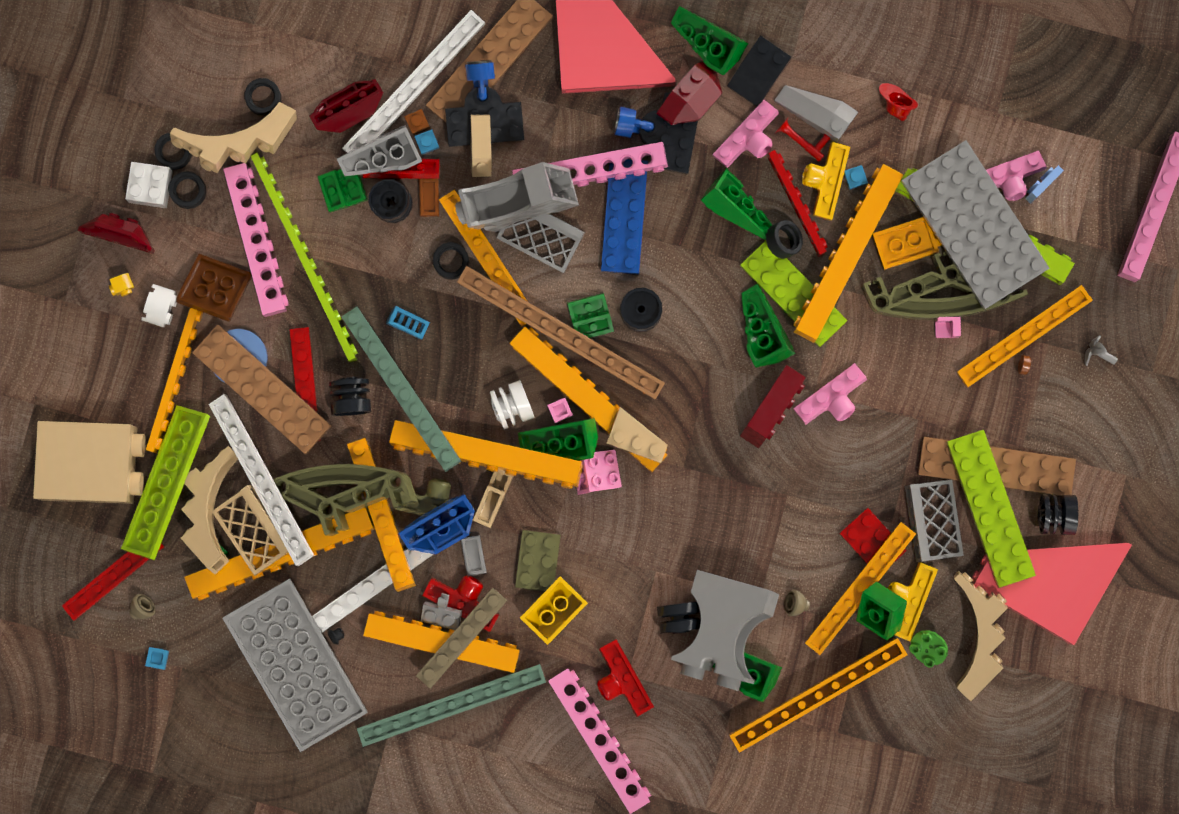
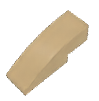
(493, 498)

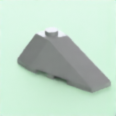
(820, 112)
(386, 153)

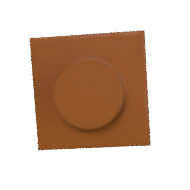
(417, 121)

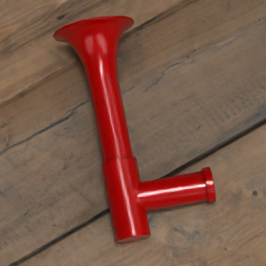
(813, 151)

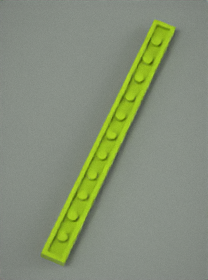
(308, 264)

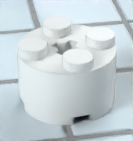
(159, 306)

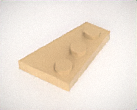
(636, 438)

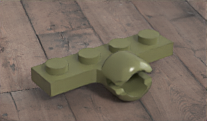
(436, 494)

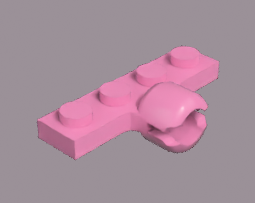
(748, 136)
(1010, 174)
(832, 397)

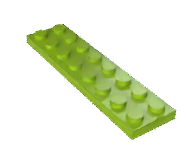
(165, 482)
(991, 508)

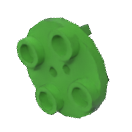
(923, 641)

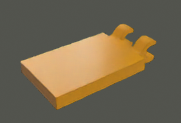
(906, 243)

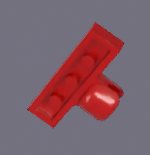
(462, 598)
(622, 680)

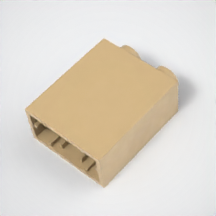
(88, 462)

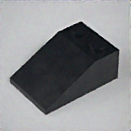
(759, 71)

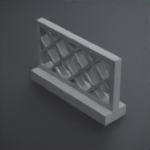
(552, 223)
(918, 525)

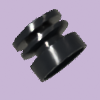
(379, 201)
(350, 397)
(1061, 514)

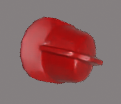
(897, 101)

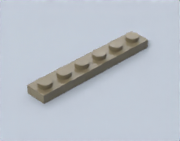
(461, 638)

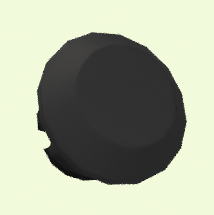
(336, 635)

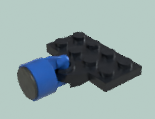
(505, 118)
(652, 129)

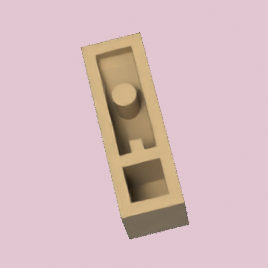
(480, 146)

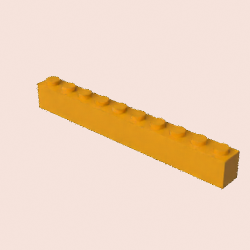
(848, 253)
(570, 383)
(494, 456)
(237, 570)
(817, 694)

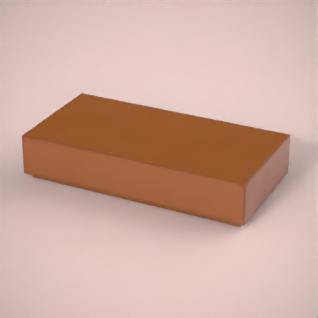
(429, 197)

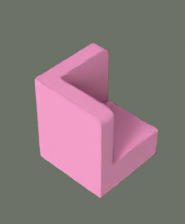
(947, 327)
(559, 410)

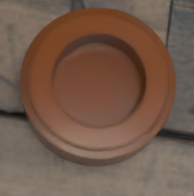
(1024, 365)

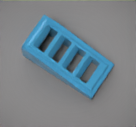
(390, 321)

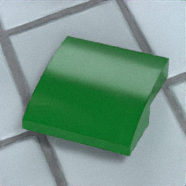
(341, 190)
(591, 315)

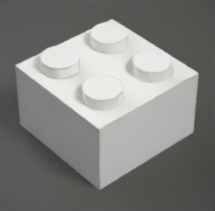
(148, 185)

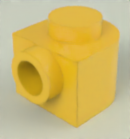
(121, 285)

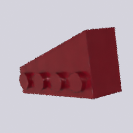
(773, 406)

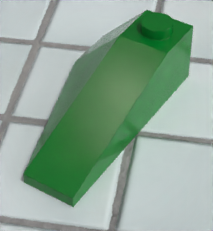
(712, 43)
(730, 202)
(765, 334)
(567, 440)
(764, 675)

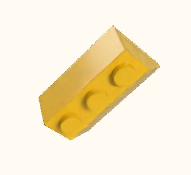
(553, 610)

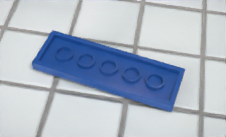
(624, 222)

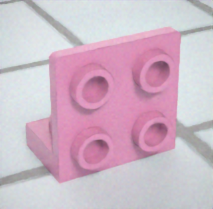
(599, 473)

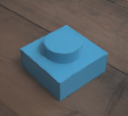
(427, 142)
(855, 177)
(157, 658)

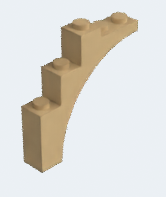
(240, 145)
(205, 486)
(989, 636)

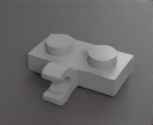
(440, 614)

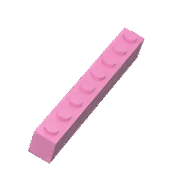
(1152, 212)

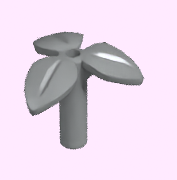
(1098, 349)

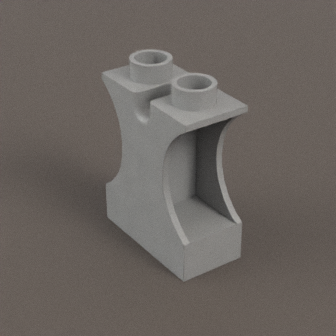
(524, 195)
(727, 618)

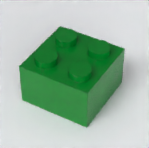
(881, 611)

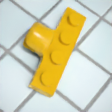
(827, 180)
(916, 596)

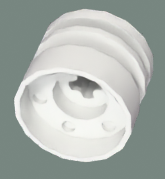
(511, 404)

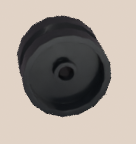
(633, 318)
(679, 618)

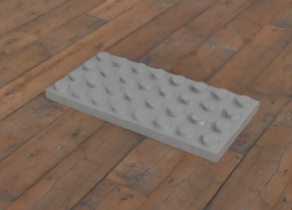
(975, 224)
(295, 665)

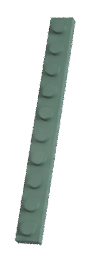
(401, 389)
(451, 705)

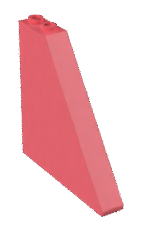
(604, 50)
(1064, 589)

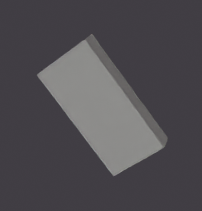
(473, 555)

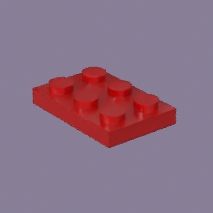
(866, 535)

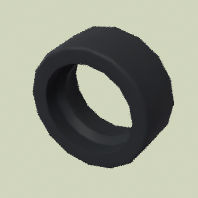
(249, 91)
(172, 165)
(183, 176)
(773, 241)
(445, 247)

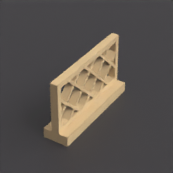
(252, 501)

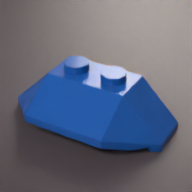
(440, 526)

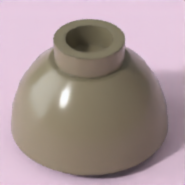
(795, 603)
(141, 607)

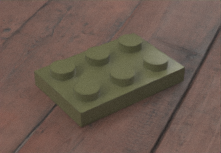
(537, 560)

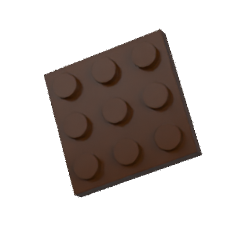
(214, 287)

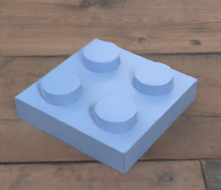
(1046, 179)

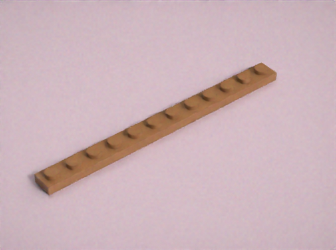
(560, 332)

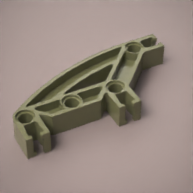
(909, 305)
(375, 481)

